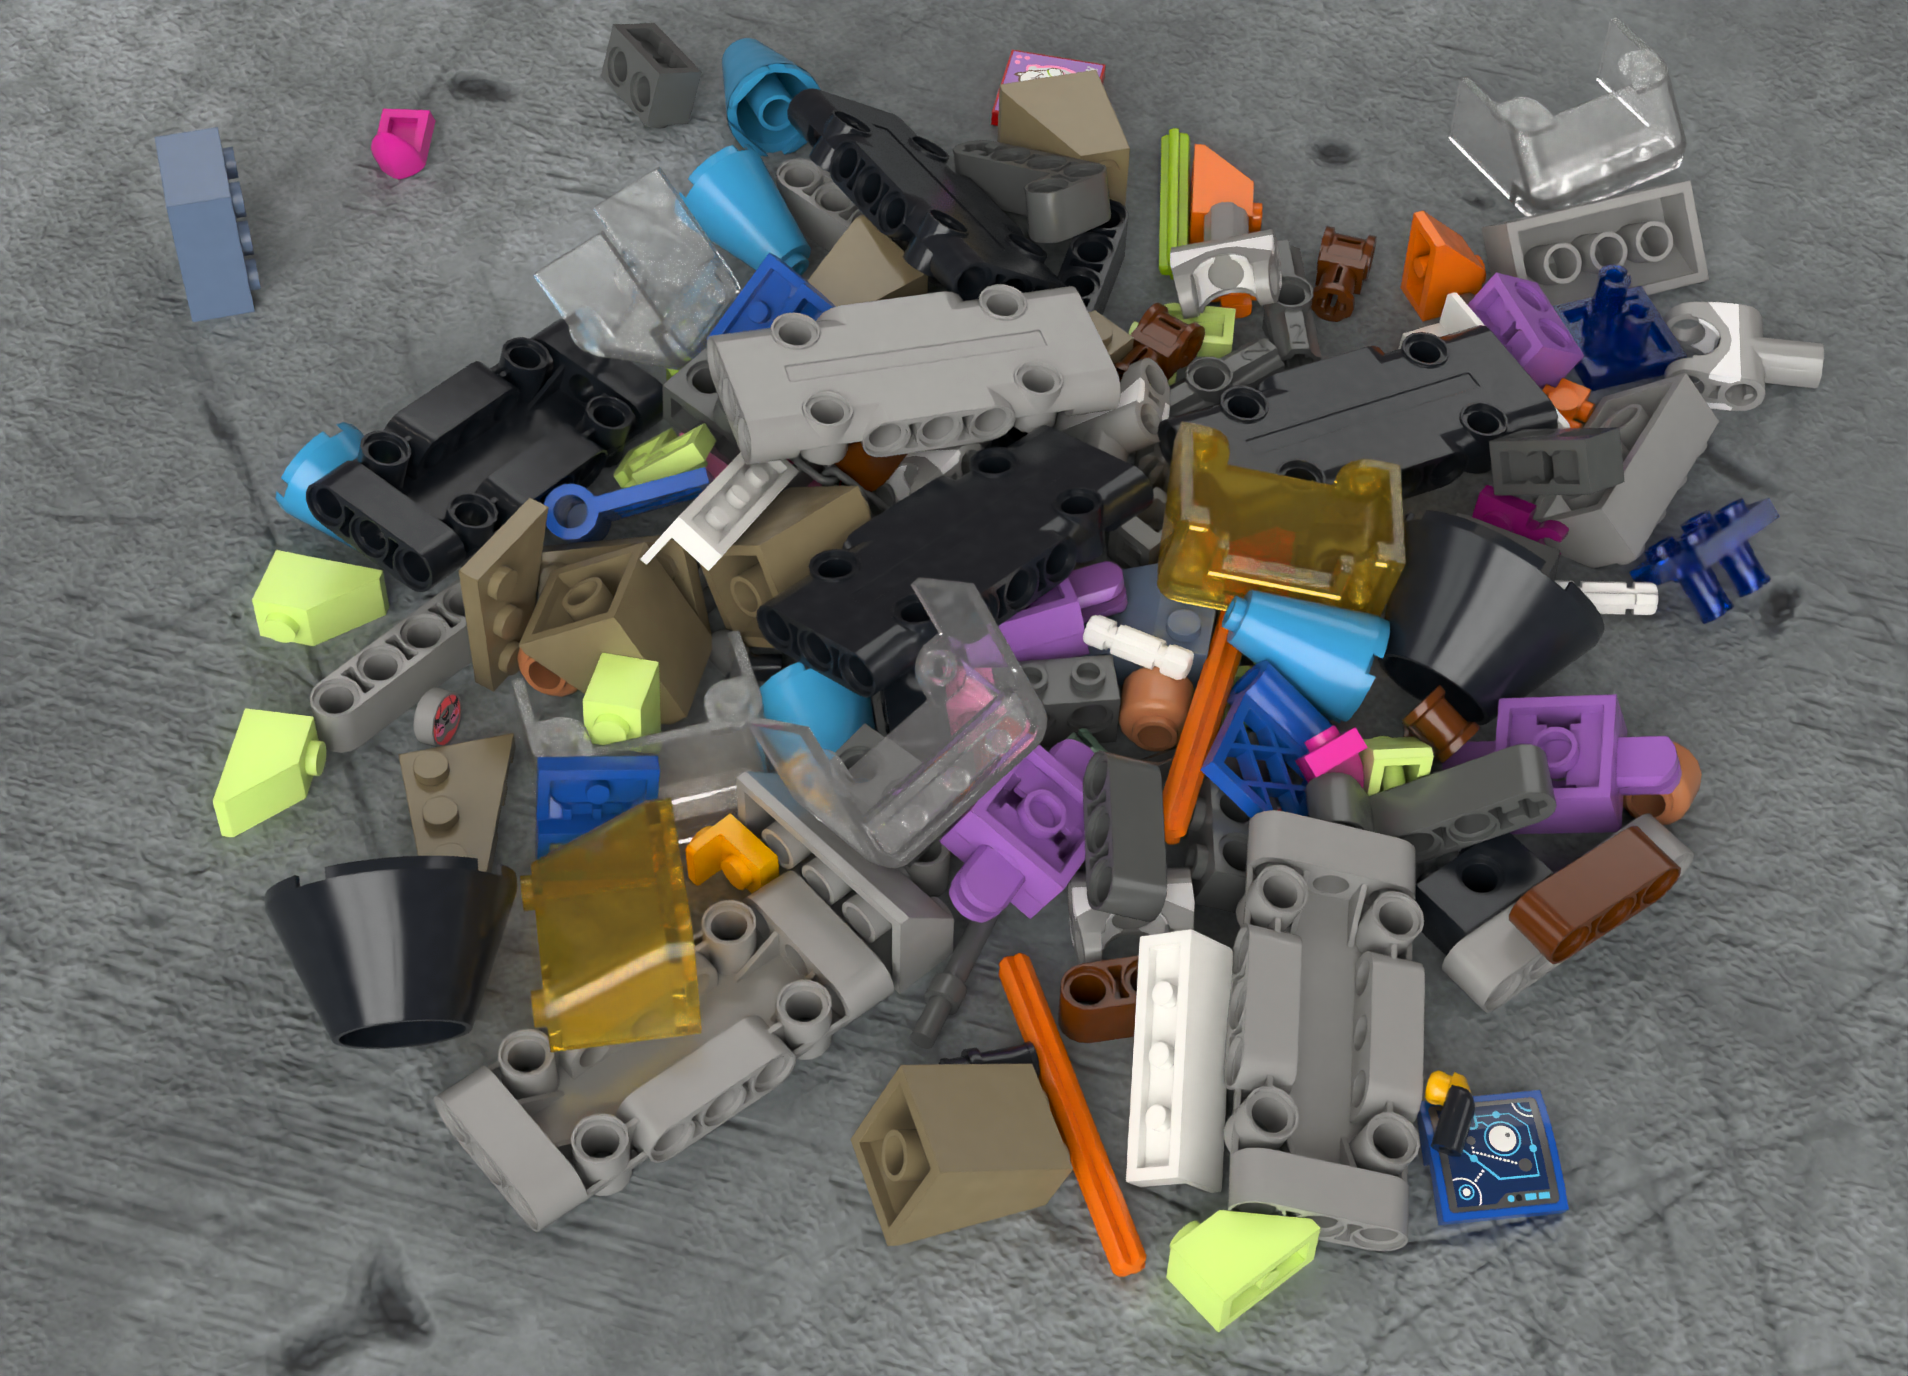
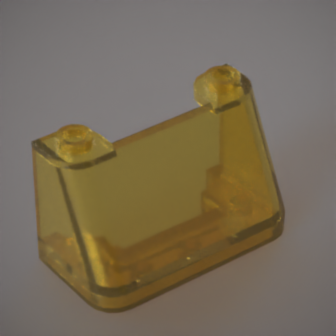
(1277, 533)
(614, 934)

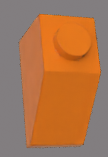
(1217, 182)
(1438, 265)

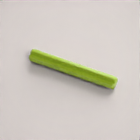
(1173, 196)

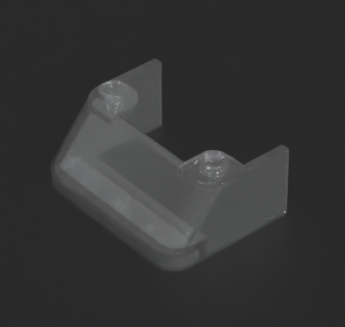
(1586, 150)
(657, 294)
(941, 757)
(694, 761)

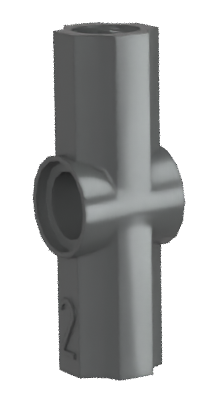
(1290, 320)
(1210, 376)

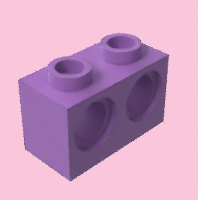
(1527, 327)

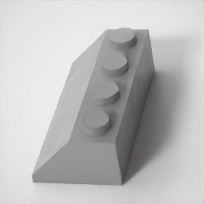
(1644, 231)
(1661, 437)
(877, 902)

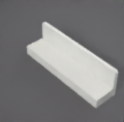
(725, 509)
(1179, 1062)

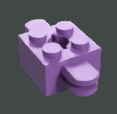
(1055, 622)
(1590, 748)
(1022, 835)

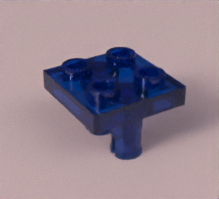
(1618, 333)
(1703, 544)

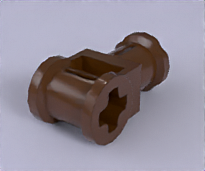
(1341, 270)
(1163, 340)
(1438, 725)

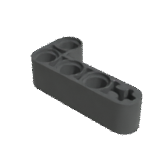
(1053, 190)
(1447, 807)

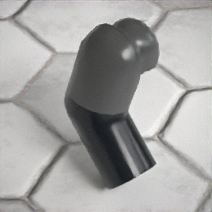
(763, 665)

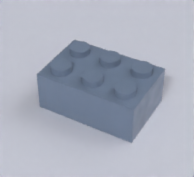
(205, 223)

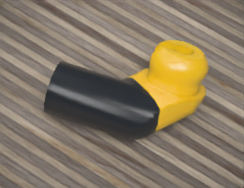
(1456, 1113)

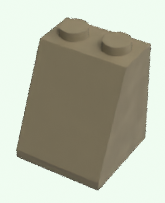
(1069, 119)
(866, 268)
(779, 549)
(622, 610)
(958, 1148)

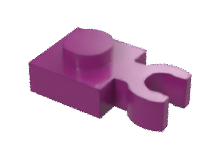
(1516, 516)

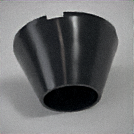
(1479, 617)
(395, 945)

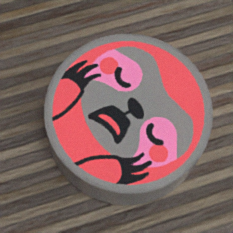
(437, 717)

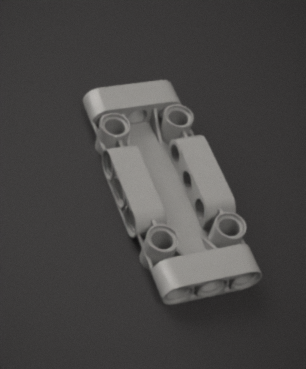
(911, 374)
(1326, 1030)
(664, 1094)

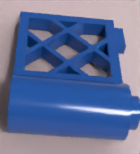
(583, 517)
(1282, 725)

